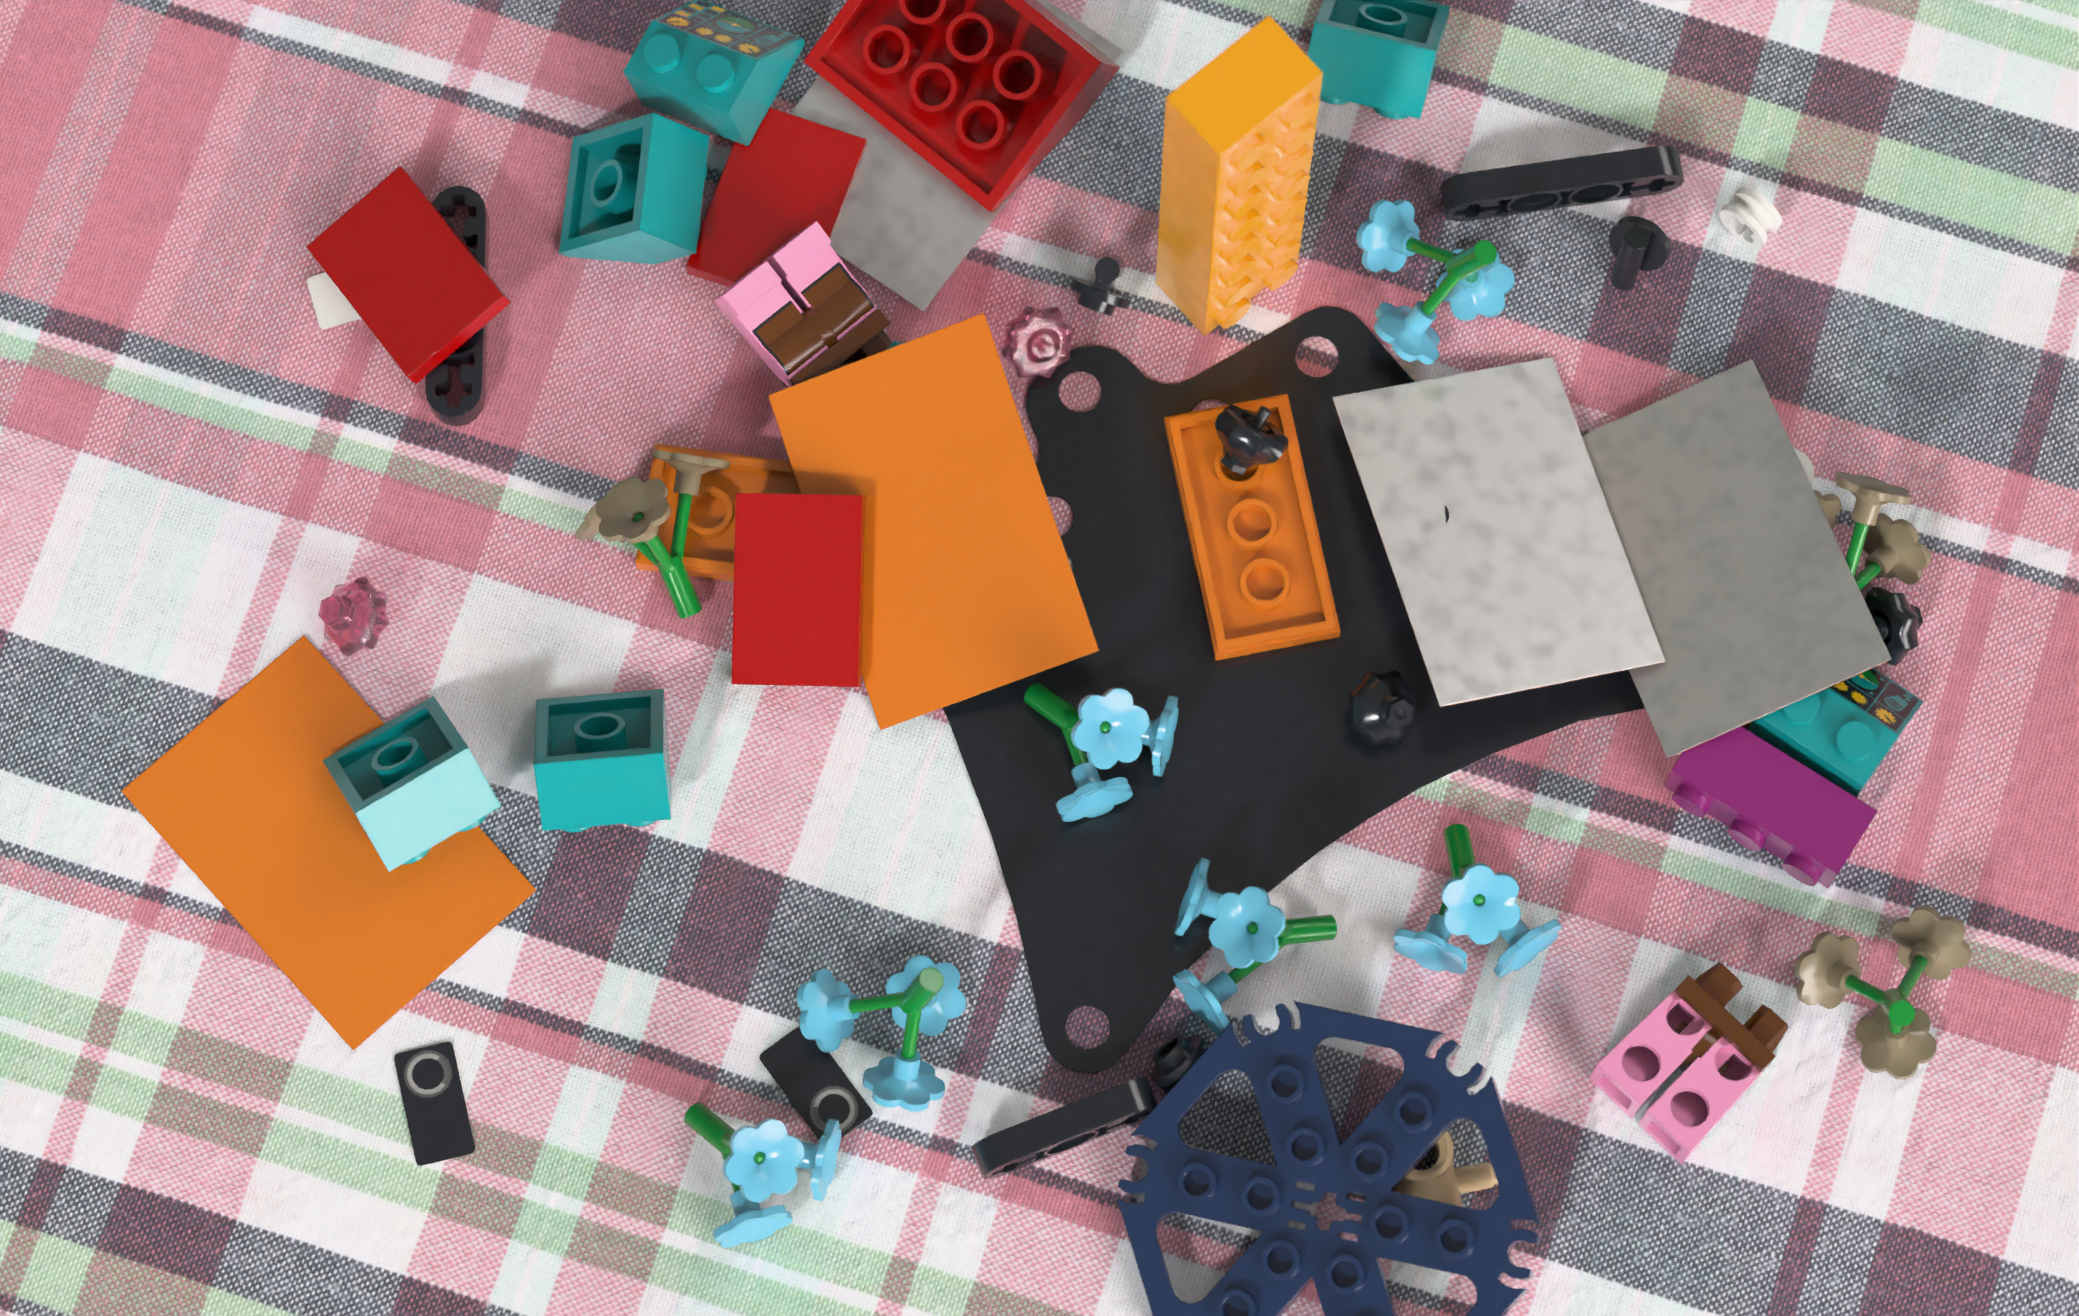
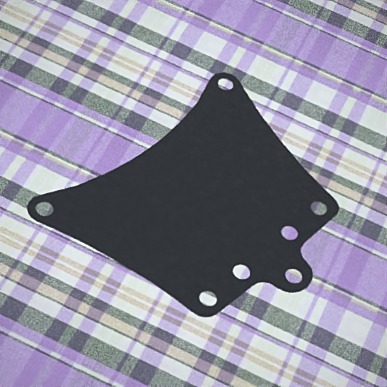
(1260, 739)

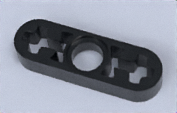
(1064, 1128)

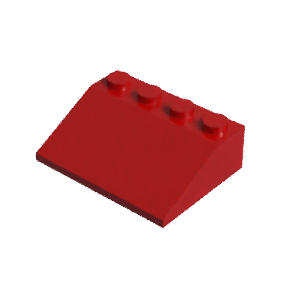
(965, 82)

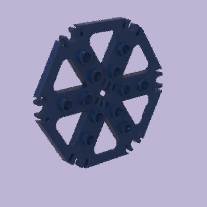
(1312, 1152)

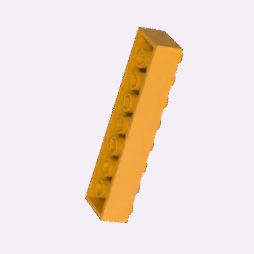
(1236, 176)

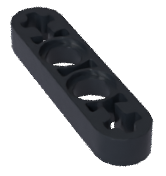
(1561, 183)
(472, 378)

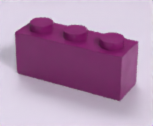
(1771, 804)

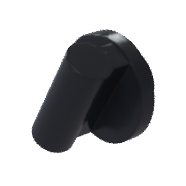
(1638, 246)
(1099, 295)
(1176, 1058)

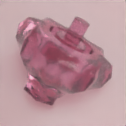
(1037, 341)
(354, 616)

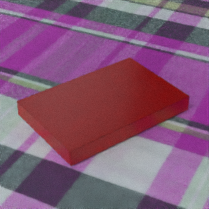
(773, 191)
(408, 275)
(798, 589)

